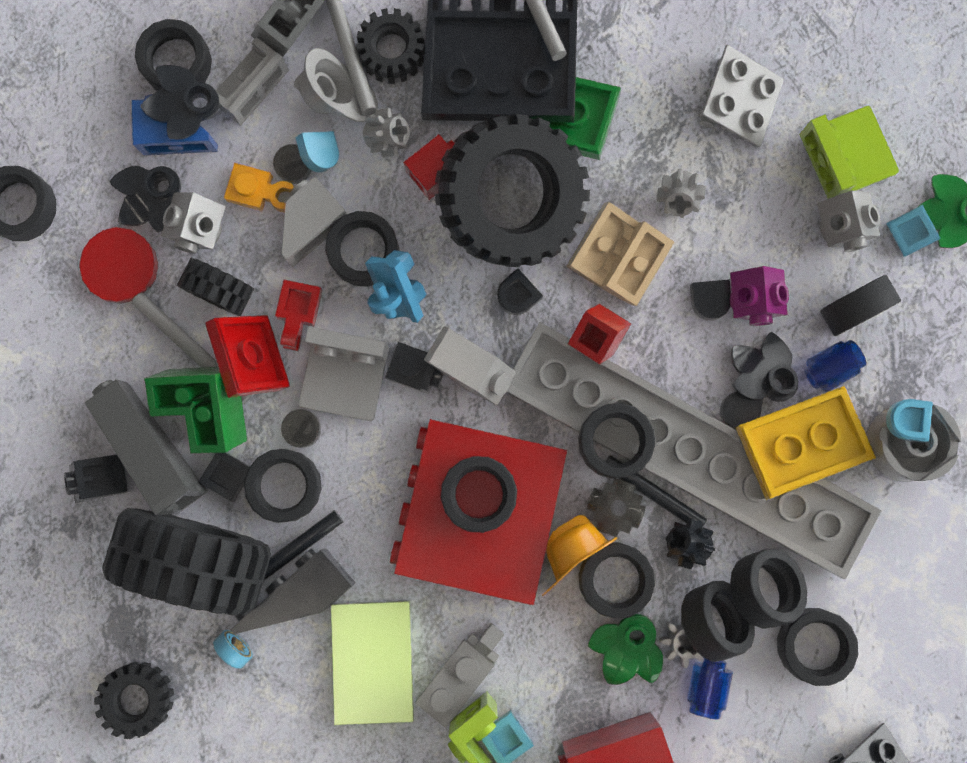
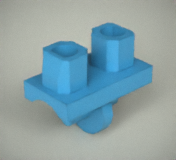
(394, 292)

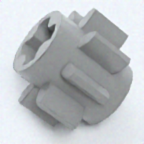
(386, 132)
(681, 193)
(674, 644)

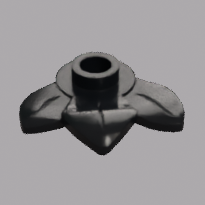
(175, 101)
(142, 197)
(761, 366)

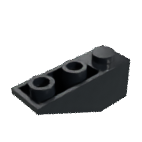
(305, 593)

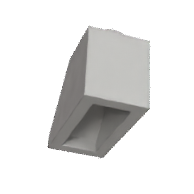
(308, 219)
(470, 366)

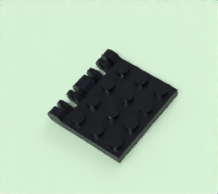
(497, 63)

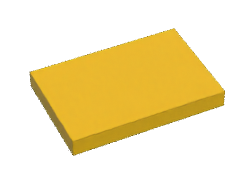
(805, 442)

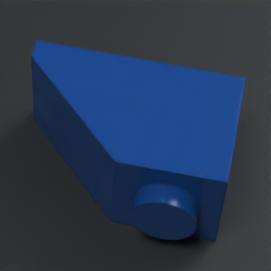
(152, 139)

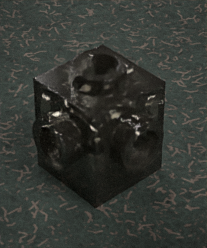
(600, 507)

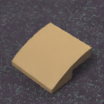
(620, 254)

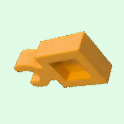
(253, 188)

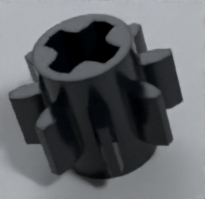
(690, 543)

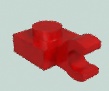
(297, 307)

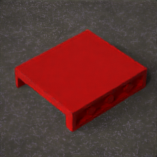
(491, 563)

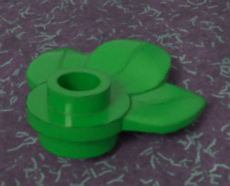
(948, 209)
(625, 655)

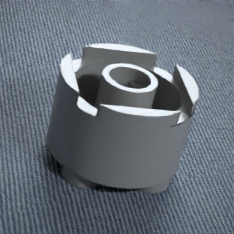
(924, 459)

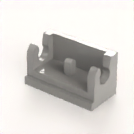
(251, 81)

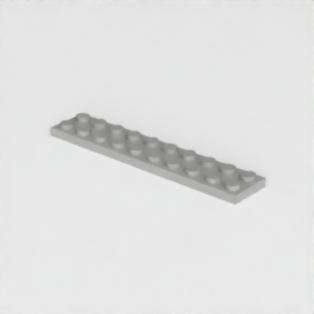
(691, 452)

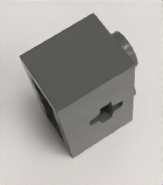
(285, 23)

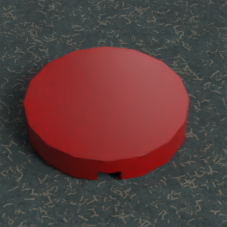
(118, 265)

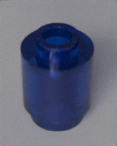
(835, 365)
(709, 688)

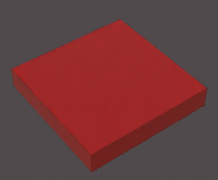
(247, 355)

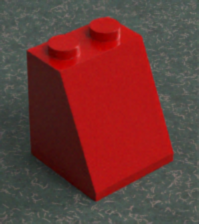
(627, 741)

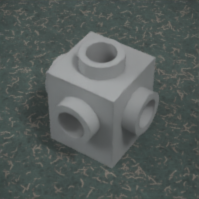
(849, 220)
(193, 222)

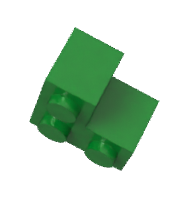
(211, 417)

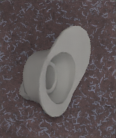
(328, 86)

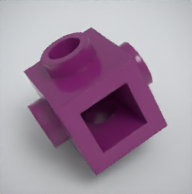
(759, 295)

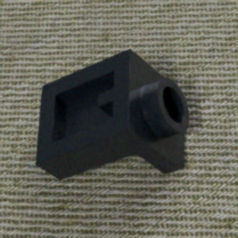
(411, 370)
(95, 478)

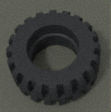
(561, 183)
(186, 562)

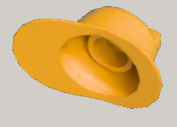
(572, 544)

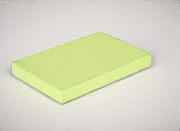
(372, 663)

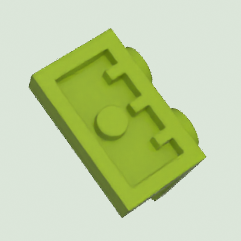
(848, 151)
(472, 726)

